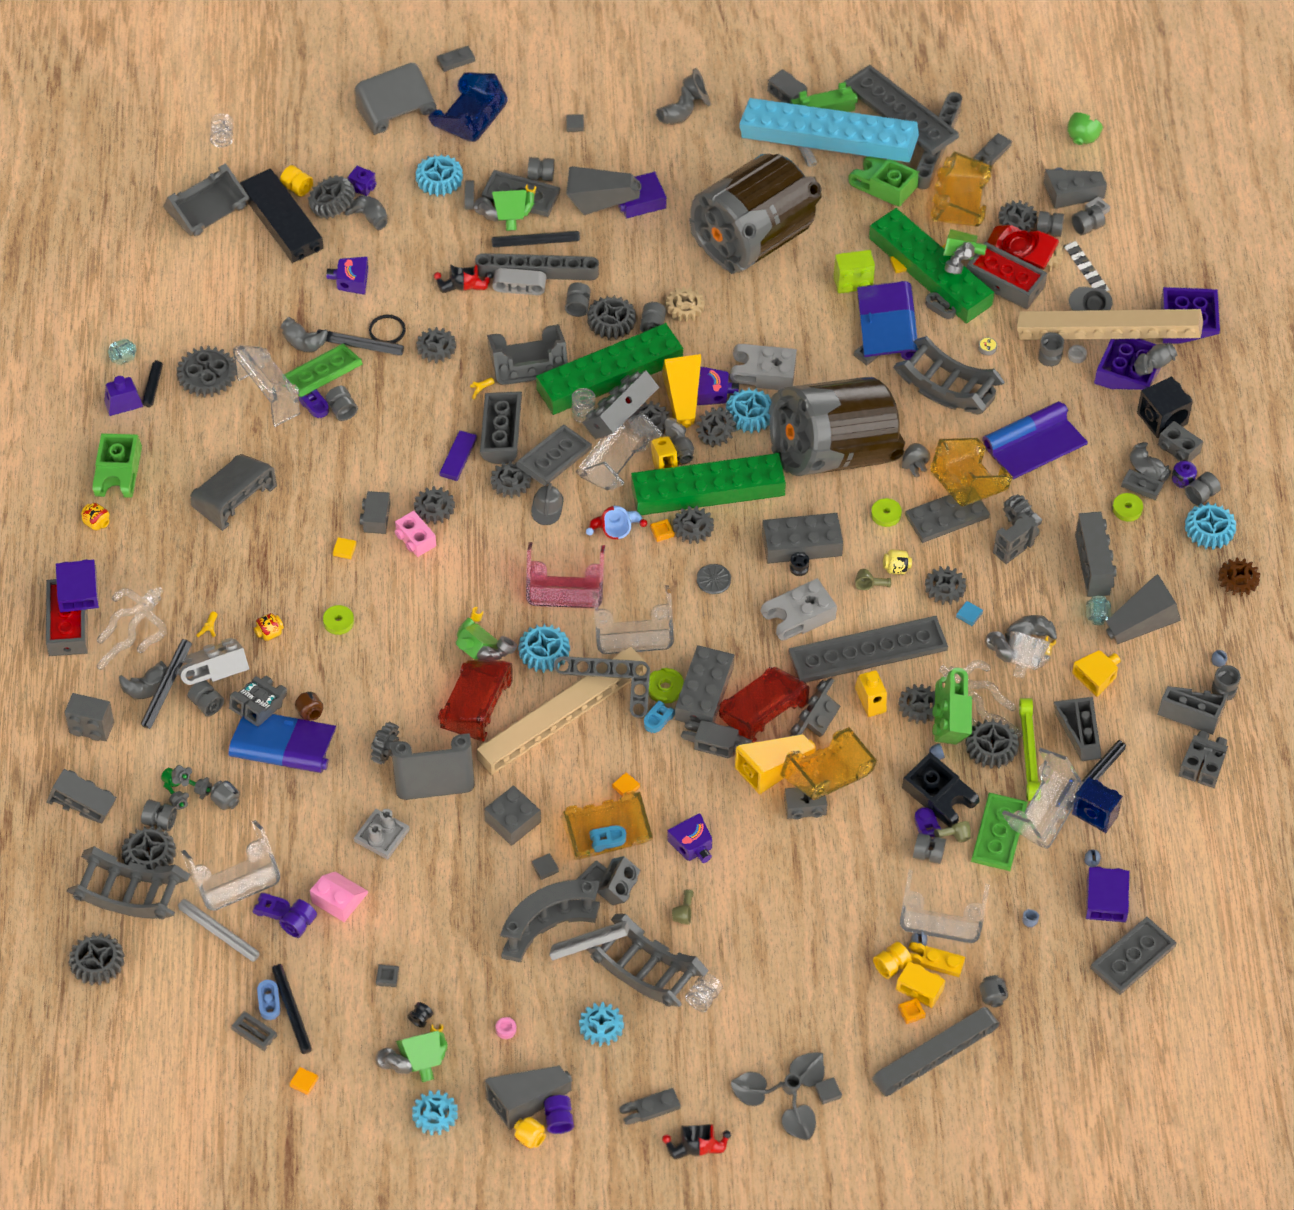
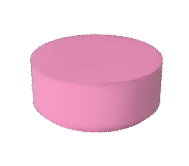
(505, 1028)

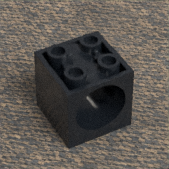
(1163, 404)

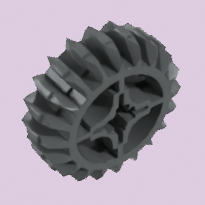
(331, 197)
(612, 312)
(1002, 738)
(159, 842)
(89, 968)

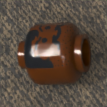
(309, 706)

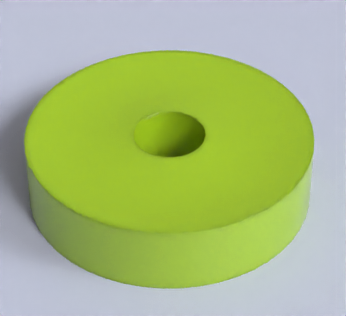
(1127, 514)
(886, 519)
(338, 612)

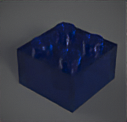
(1097, 804)

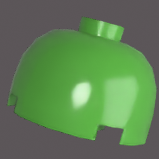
(1083, 129)

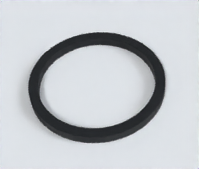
(387, 316)

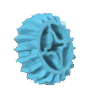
(439, 175)
(753, 402)
(1210, 526)
(535, 655)

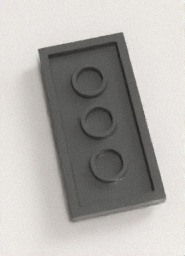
(544, 196)
(554, 455)
(944, 517)
(1133, 955)

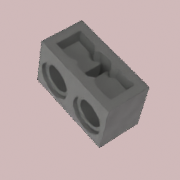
(1180, 442)
(618, 880)

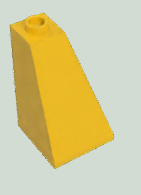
(681, 384)
(762, 761)

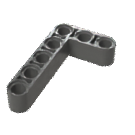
(611, 673)

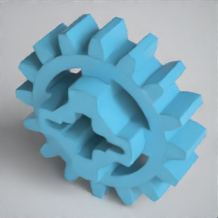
(591, 1022)
(431, 1120)

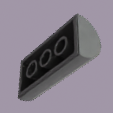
(500, 427)

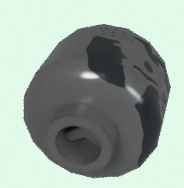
(225, 795)
(993, 990)

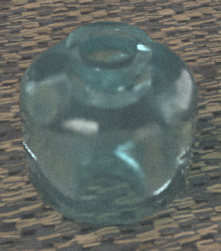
(122, 351)
(1098, 610)

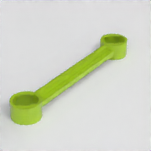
(1026, 716)

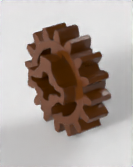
(1240, 578)

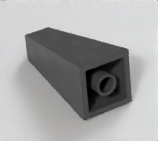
(600, 189)
(1144, 612)
(524, 1093)

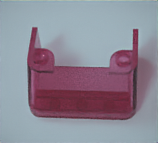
(563, 591)

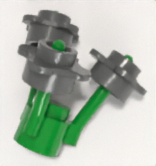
(181, 775)

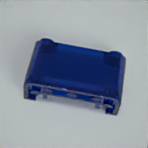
(475, 108)

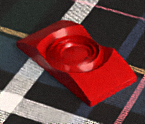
(1030, 247)

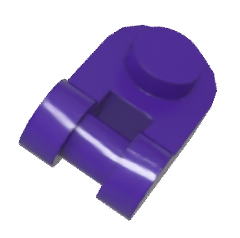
(319, 407)
(926, 819)
(277, 909)

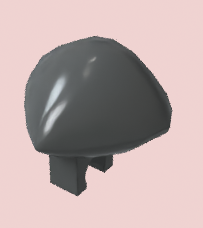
(914, 457)

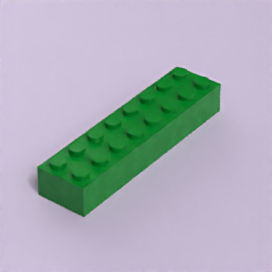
(926, 263)
(608, 366)
(708, 484)

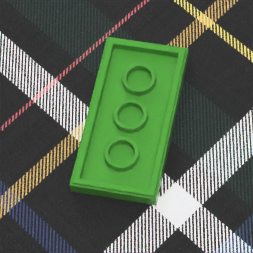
(323, 369)
(996, 838)

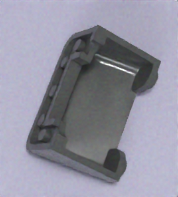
(393, 95)
(207, 201)
(527, 360)
(230, 487)
(433, 771)

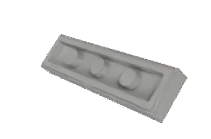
(589, 940)

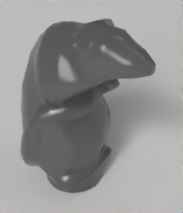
(677, 112)
(371, 209)
(300, 339)
(1155, 358)
(682, 444)
(1148, 465)
(1034, 625)
(146, 686)

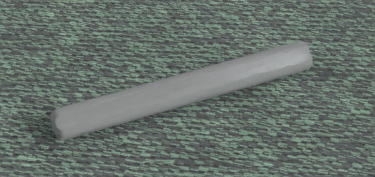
(218, 930)

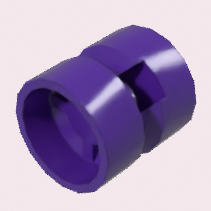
(298, 918)
(558, 1114)

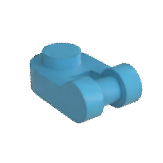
(654, 721)
(614, 836)

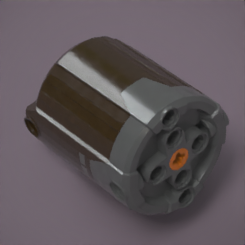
(753, 211)
(835, 426)

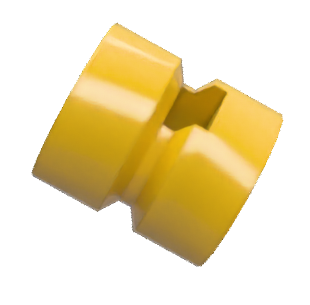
(296, 180)
(892, 960)

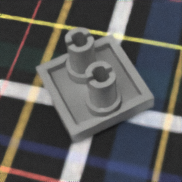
(381, 833)

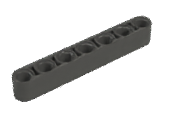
(928, 163)
(553, 266)
(935, 1051)

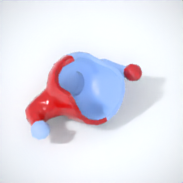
(615, 522)

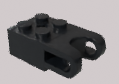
(938, 789)

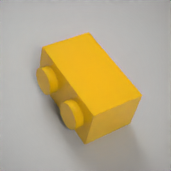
(920, 984)

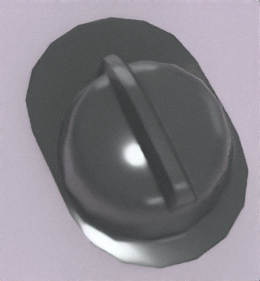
(696, 86)
(1090, 299)
(547, 505)

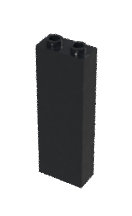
(282, 216)

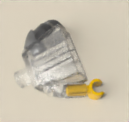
(1022, 651)

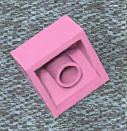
(337, 895)

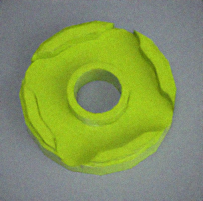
(669, 676)

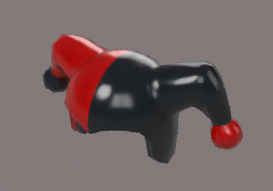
(463, 279)
(697, 1141)

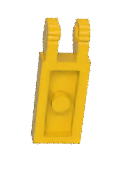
(937, 959)

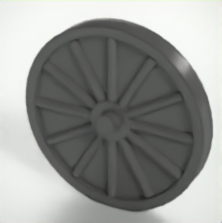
(713, 579)

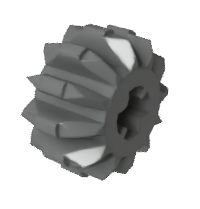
(1015, 507)

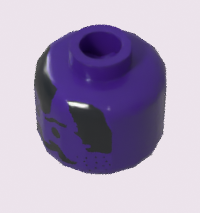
(1184, 473)

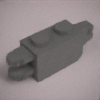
(714, 738)

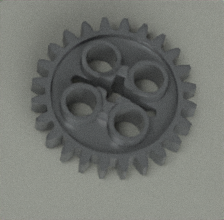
(206, 371)

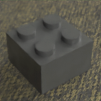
(89, 717)
(512, 815)

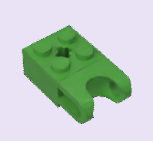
(885, 180)
(117, 463)
(952, 709)

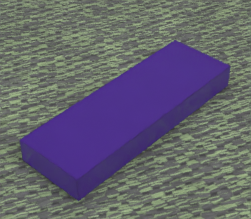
(458, 455)

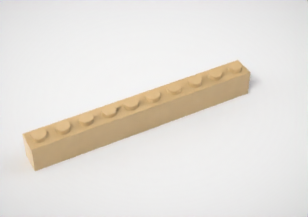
(1111, 324)
(554, 715)

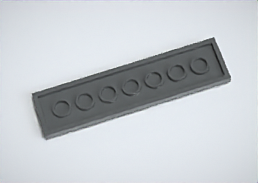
(895, 103)
(868, 649)

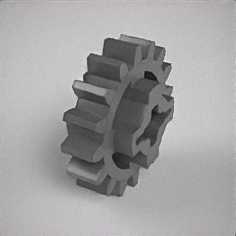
(1018, 215)
(436, 345)
(654, 413)
(716, 426)
(510, 480)
(434, 505)
(693, 524)
(945, 585)
(919, 703)
(382, 742)

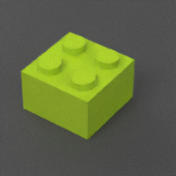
(853, 270)

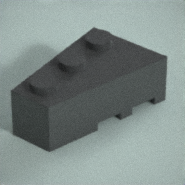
(1073, 186)
(1193, 708)
(1080, 725)
(81, 796)

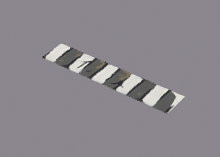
(1085, 266)

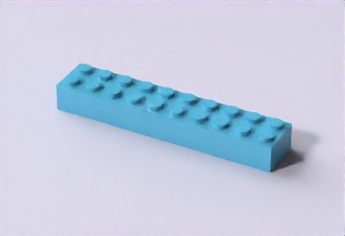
(829, 129)

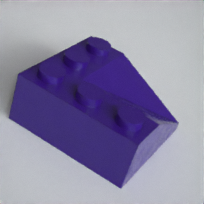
(1193, 299)
(1117, 365)

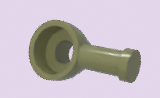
(865, 580)
(960, 831)
(682, 913)

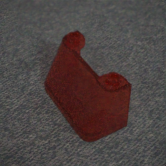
(475, 697)
(763, 701)

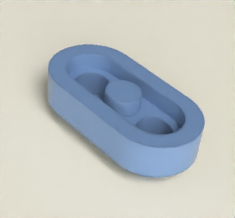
(268, 1001)

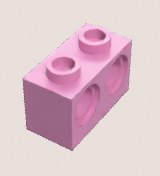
(419, 536)

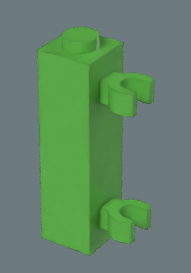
(840, 99)

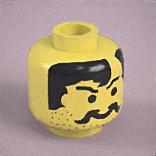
(897, 562)

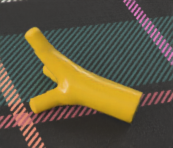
(481, 385)
(209, 625)

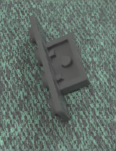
(819, 711)

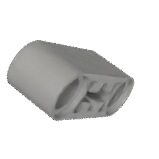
(519, 281)

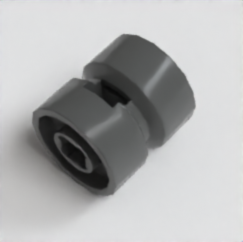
(541, 169)
(1089, 219)
(1050, 223)
(577, 299)
(652, 316)
(1051, 349)
(341, 403)
(1202, 488)
(1226, 681)
(206, 698)
(159, 815)
(922, 850)

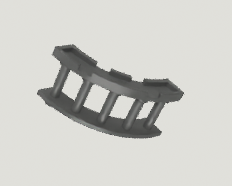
(940, 394)
(169, 875)
(545, 910)
(659, 953)

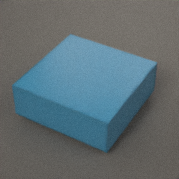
(969, 613)

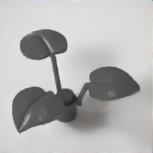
(804, 1069)

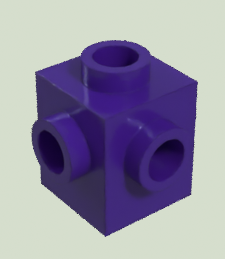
(362, 180)

